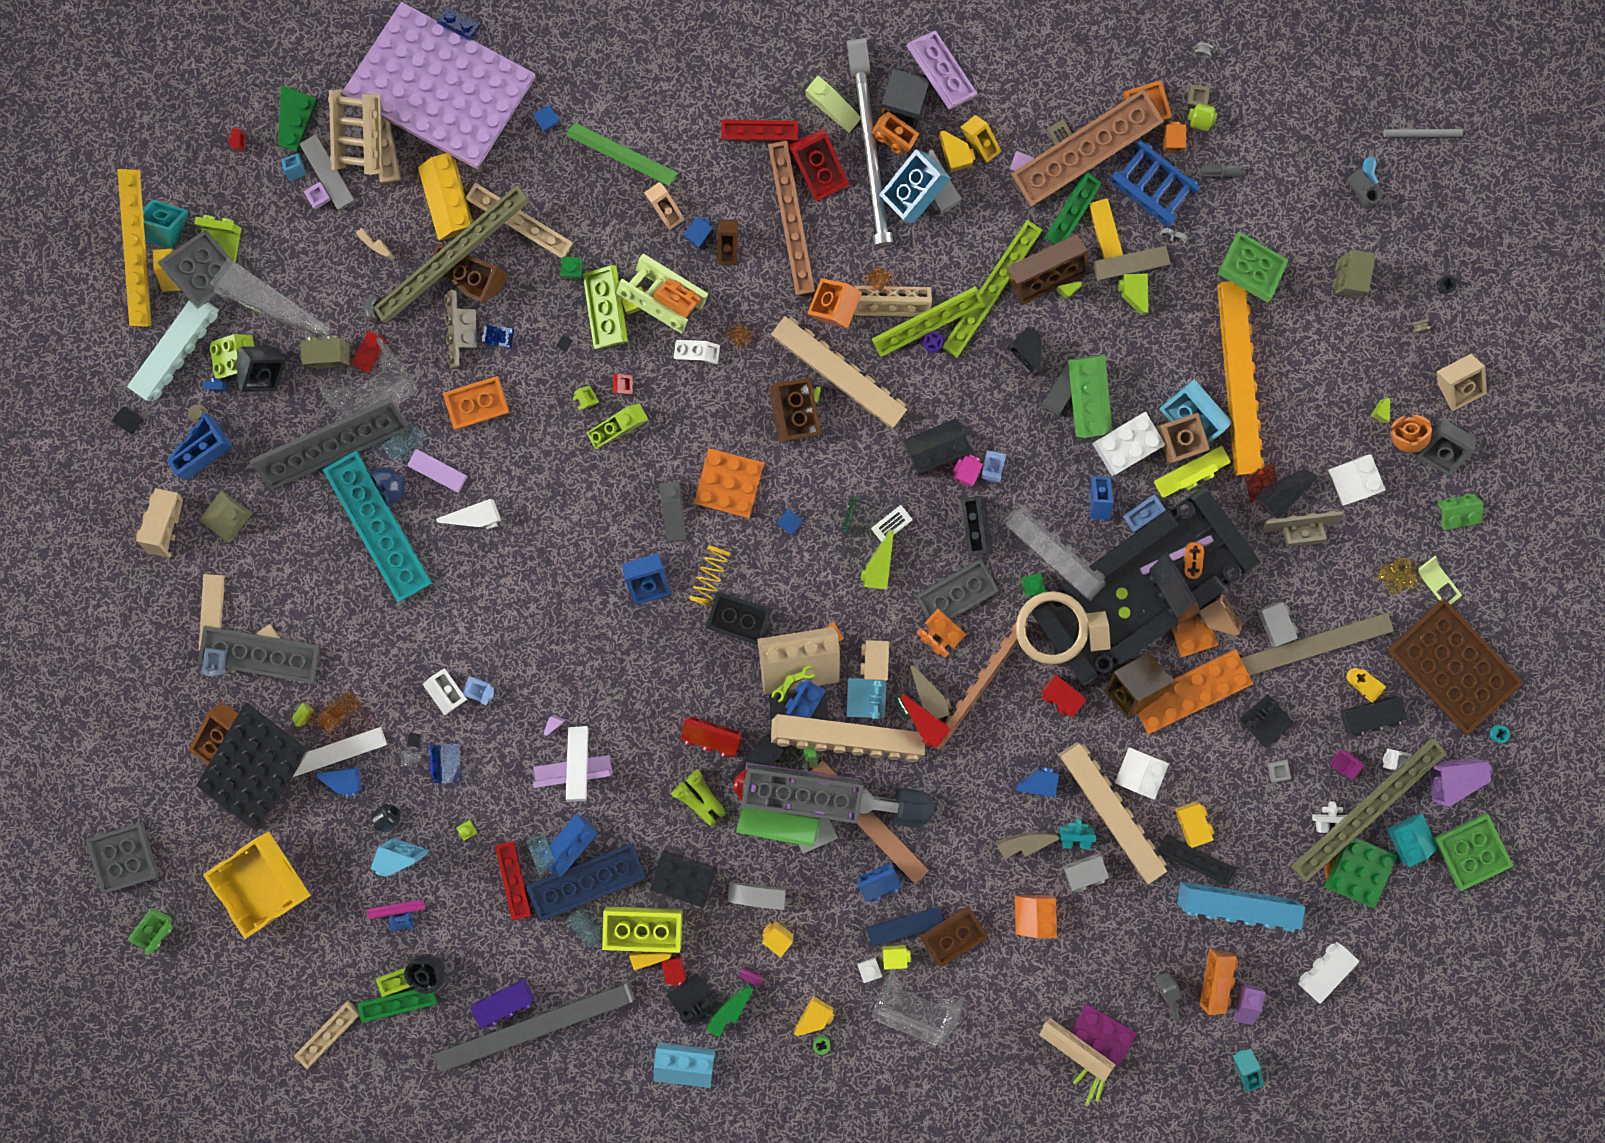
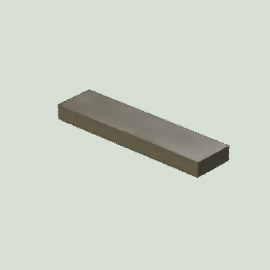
(1131, 263)

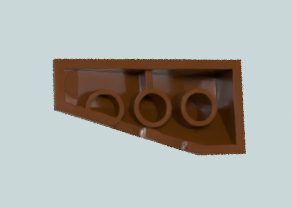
(475, 277)

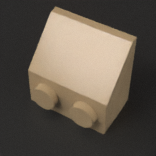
(1462, 381)

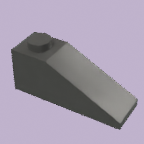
(673, 511)

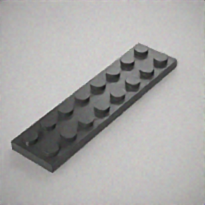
(330, 444)

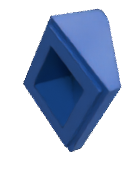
(790, 522)

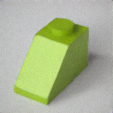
(1135, 291)

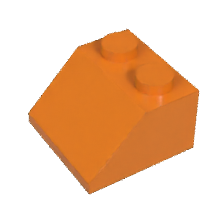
(1036, 916)

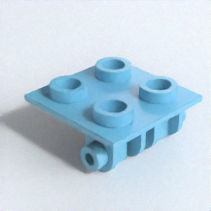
(866, 698)

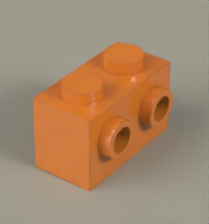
(894, 133)

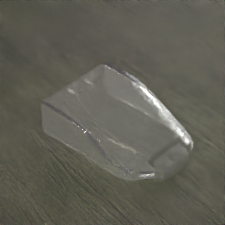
(258, 296)

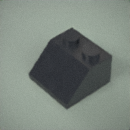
(1028, 349)
(259, 368)

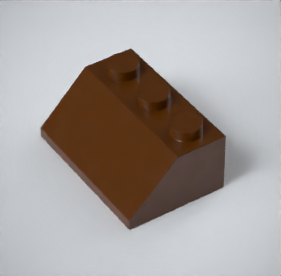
(794, 410)

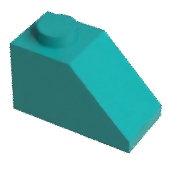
(1248, 1070)

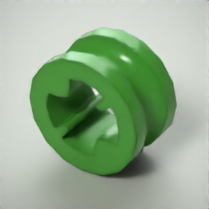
(819, 1039)

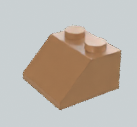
(1183, 438)

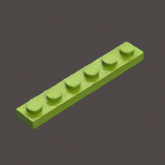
(928, 321)

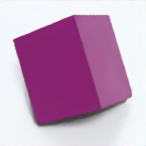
(1346, 764)

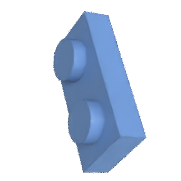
(1143, 513)

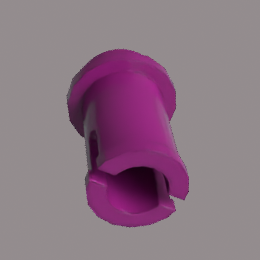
(750, 976)

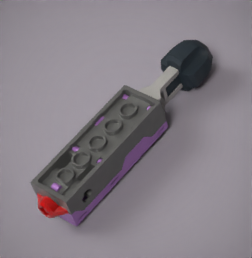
(825, 796)

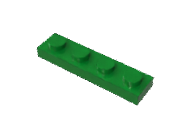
(1073, 209)
(394, 1004)

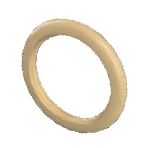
(1083, 627)

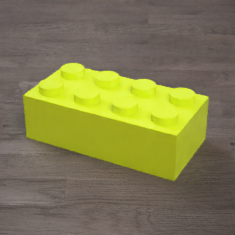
(642, 929)

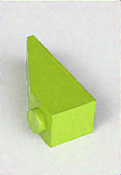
(878, 566)

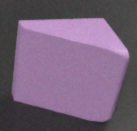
(553, 723)

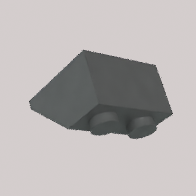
(1448, 447)

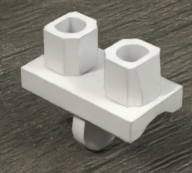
(1323, 821)

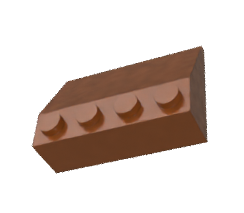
(212, 732)

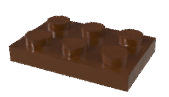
(954, 936)

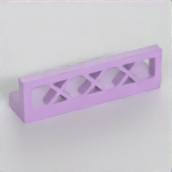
(557, 772)

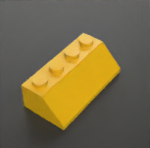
(445, 196)

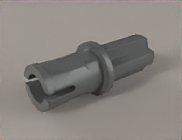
(1221, 170)

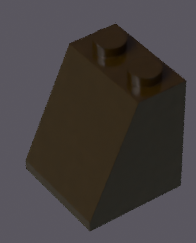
(1138, 685)

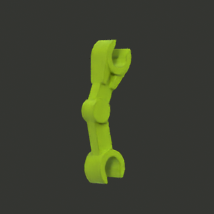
(790, 680)

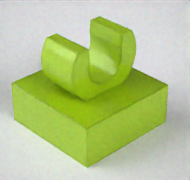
(586, 397)

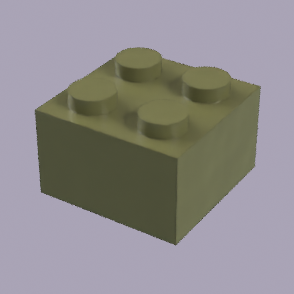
(1354, 274)
(325, 352)

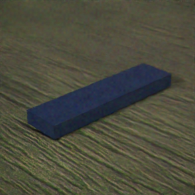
(904, 926)

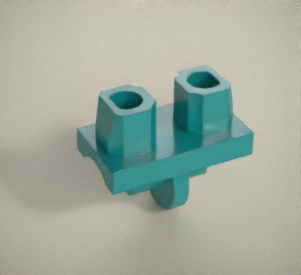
(1077, 832)

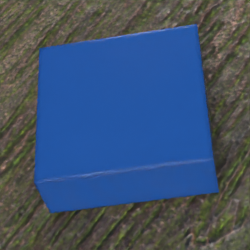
(546, 118)

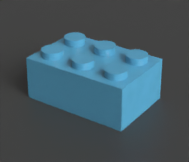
(915, 186)

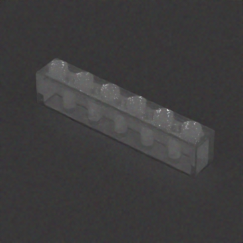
(1054, 553)

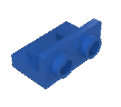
(805, 700)

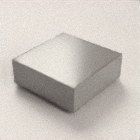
(1279, 771)

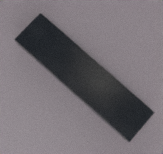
(1196, 860)

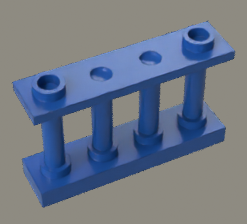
(1150, 203)

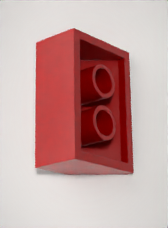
(710, 736)

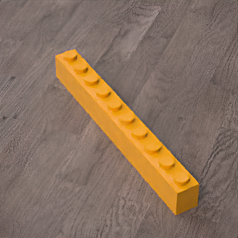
(1239, 378)

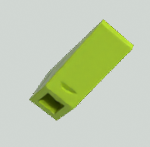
(617, 425)

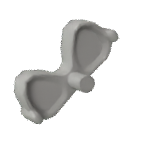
(1183, 237)

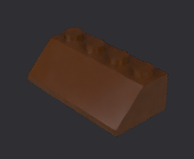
(1049, 269)

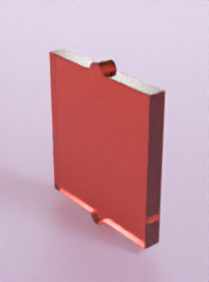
(1259, 480)

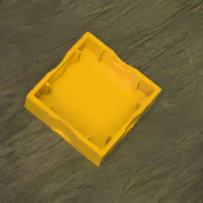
(256, 884)

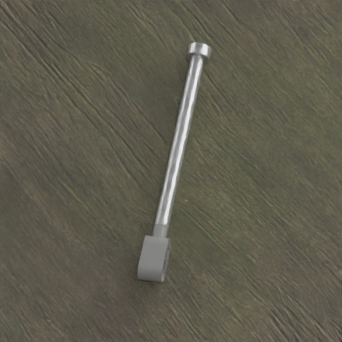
(859, 69)

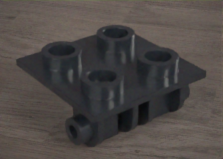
(1266, 720)
(692, 999)

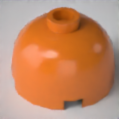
(1411, 433)

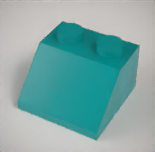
(163, 223)
(1412, 840)

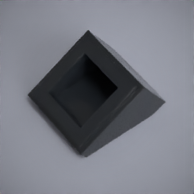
(127, 419)

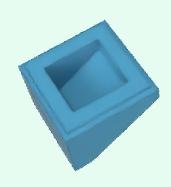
(293, 167)

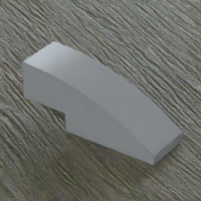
(757, 895)

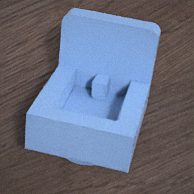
(993, 466)
(478, 690)

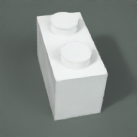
(444, 691)

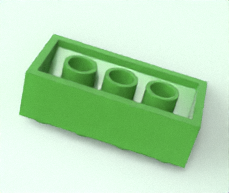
(1090, 396)
(779, 826)

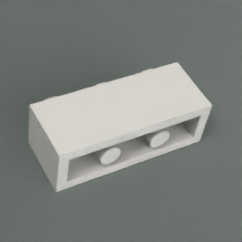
(1328, 972)

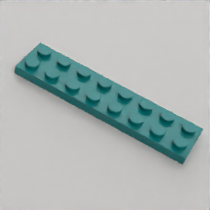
(377, 526)

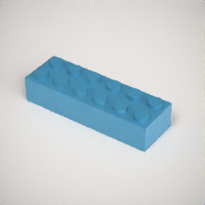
(1241, 905)

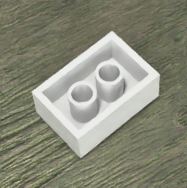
(1128, 444)

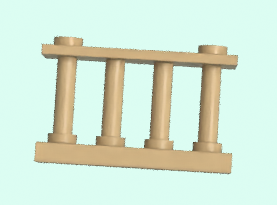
(371, 131)

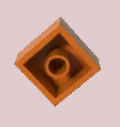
(834, 303)

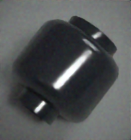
(385, 817)

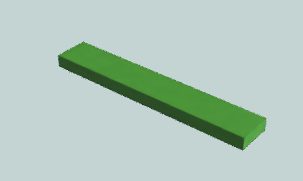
(622, 154)

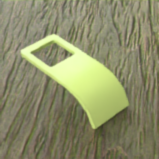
(1436, 578)

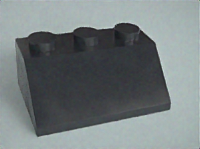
(937, 446)
(1173, 589)

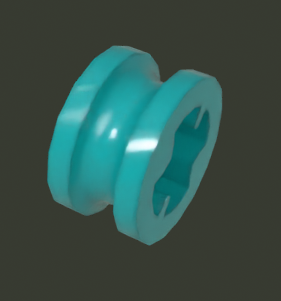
(1505, 737)

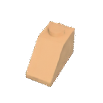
(664, 205)

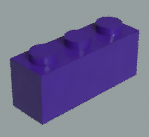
(502, 1003)

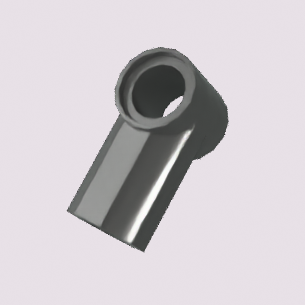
(1362, 186)

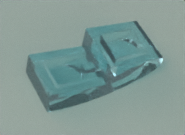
(404, 442)

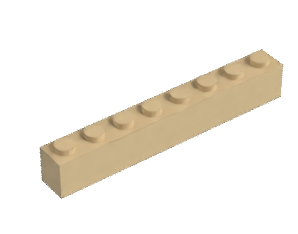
(838, 372)
(847, 738)
(1112, 812)

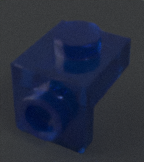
(497, 336)

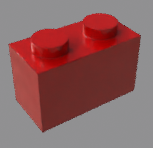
(1063, 696)

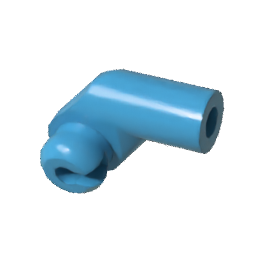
(1369, 169)

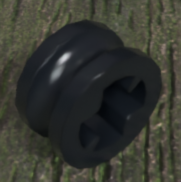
(1451, 281)

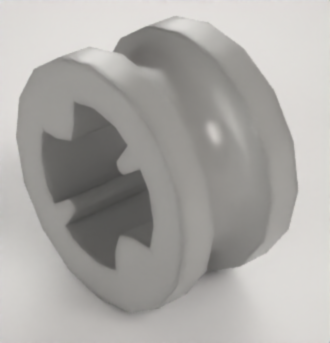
(1204, 50)

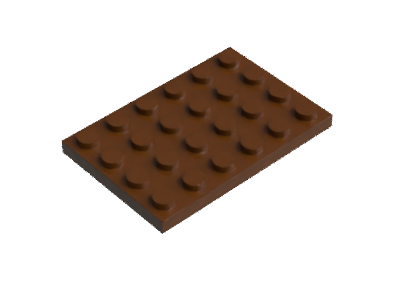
(1454, 666)

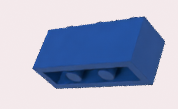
(571, 843)

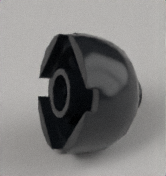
(424, 973)

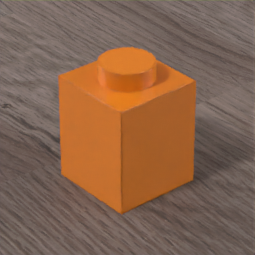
(1174, 137)

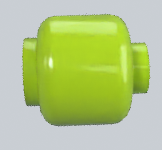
(1202, 117)

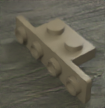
(461, 329)
(1303, 529)

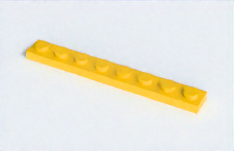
(134, 247)

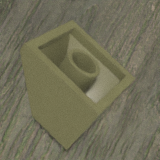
(225, 516)

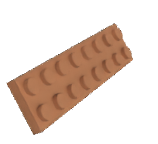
(1087, 147)

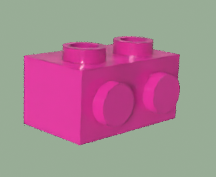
(967, 470)

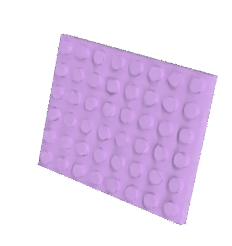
(440, 85)

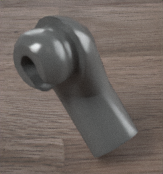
(368, 309)

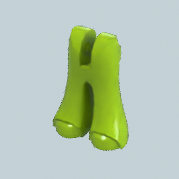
(685, 795)

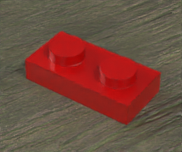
(367, 352)

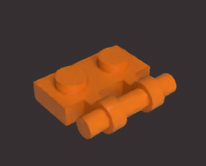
(677, 297)
(945, 628)

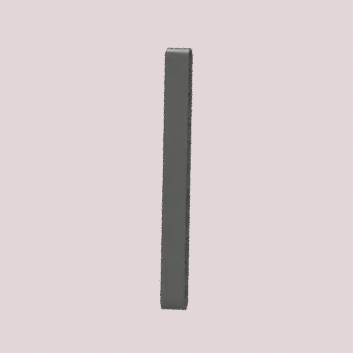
(533, 1027)

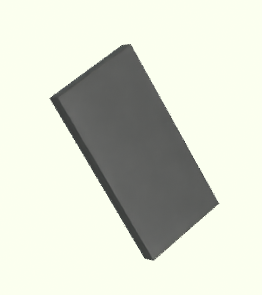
(958, 591)

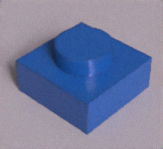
(215, 384)

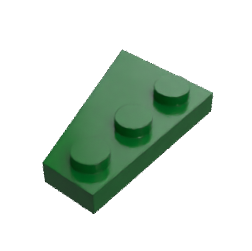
(294, 117)

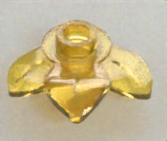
(1396, 578)

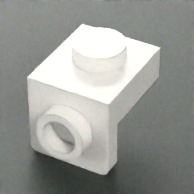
(1394, 759)

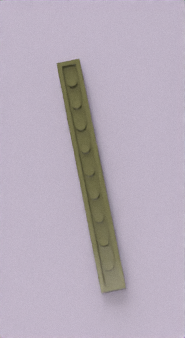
(451, 254)
(1368, 810)

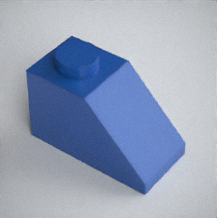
(1100, 498)
(342, 780)
(1040, 782)

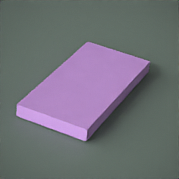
(941, 69)

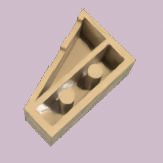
(159, 522)

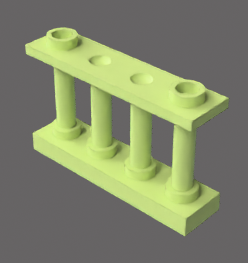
(658, 274)

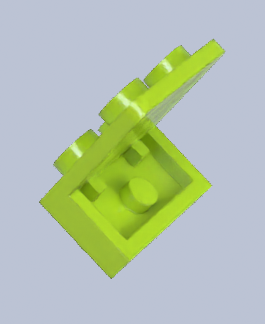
(224, 233)
(225, 353)

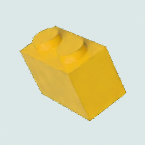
(1194, 824)
(777, 938)

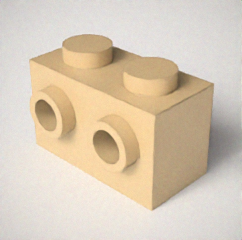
(876, 659)

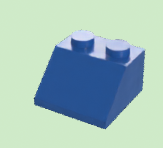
(646, 579)
(879, 882)

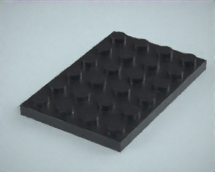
(252, 767)

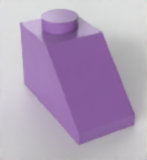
(1249, 1003)

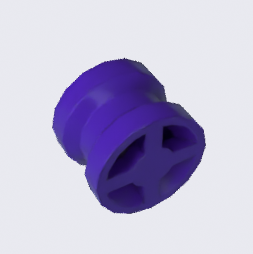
(933, 339)

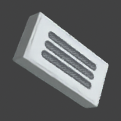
(894, 521)

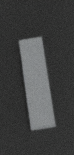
(330, 178)

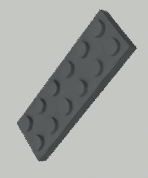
(263, 654)

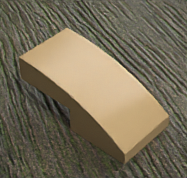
(377, 246)

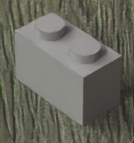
(1278, 624)
(1086, 872)

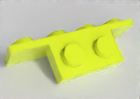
(1192, 472)

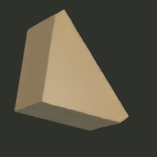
(1098, 631)

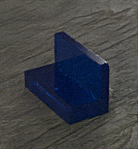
(445, 763)

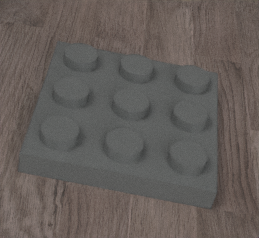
(195, 266)
(122, 858)

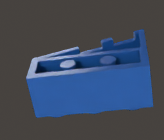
(200, 448)

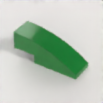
(729, 1010)

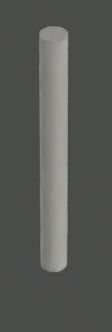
(1422, 133)

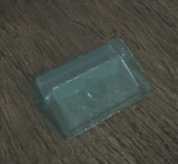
(540, 853)
(584, 928)

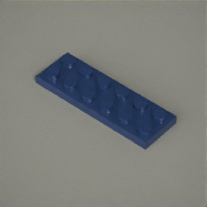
(586, 881)

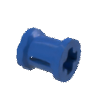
(394, 922)

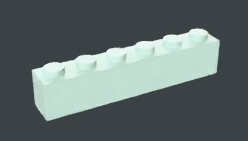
(171, 350)

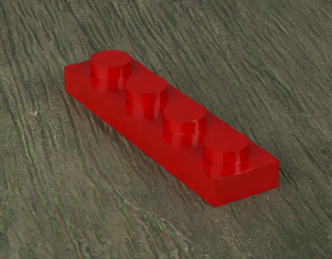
(759, 130)
(513, 880)

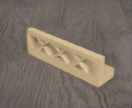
(893, 303)
(1077, 1049)

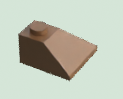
(1220, 616)

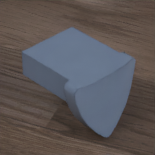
(214, 662)

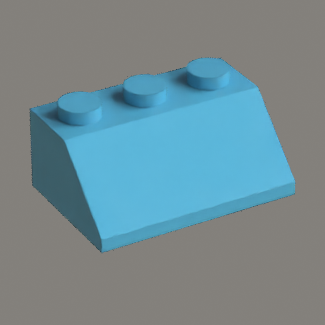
(1194, 400)
(395, 856)
(683, 1065)

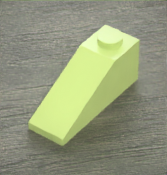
(832, 104)

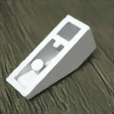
(478, 515)

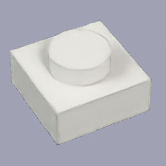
(869, 970)

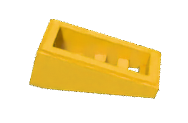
(644, 959)

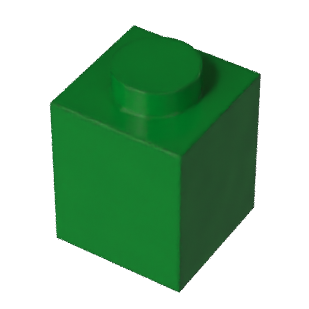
(572, 268)
(1032, 584)

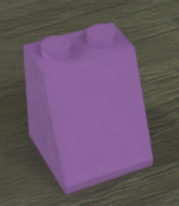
(1457, 779)

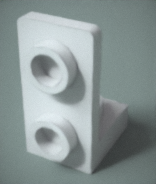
(696, 350)

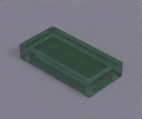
(849, 515)

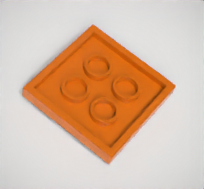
(729, 483)

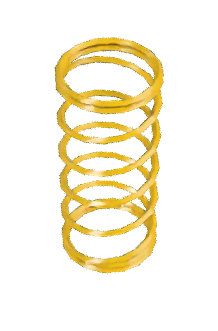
(705, 601)

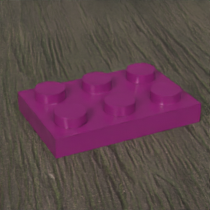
(1103, 1034)

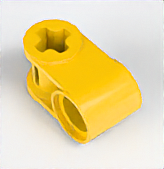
(1366, 685)

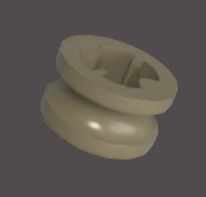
(1420, 325)

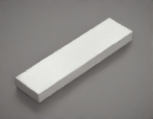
(577, 764)

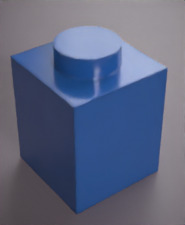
(699, 232)

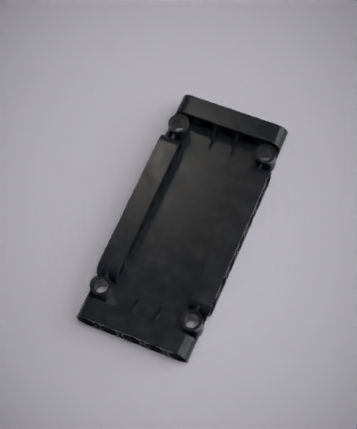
(1122, 570)

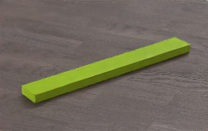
(992, 288)

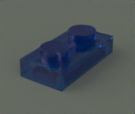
(458, 23)

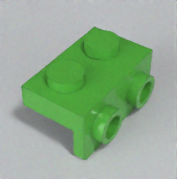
(1461, 511)
(151, 931)

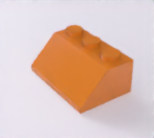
(1218, 981)

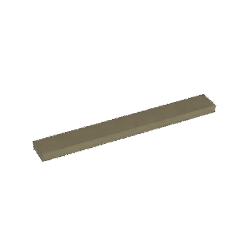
(1317, 644)

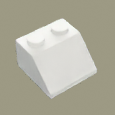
(1356, 479)
(1141, 773)

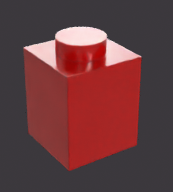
(674, 970)

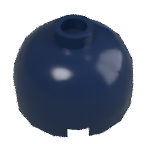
(389, 484)

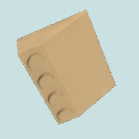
(792, 652)

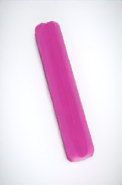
(395, 909)

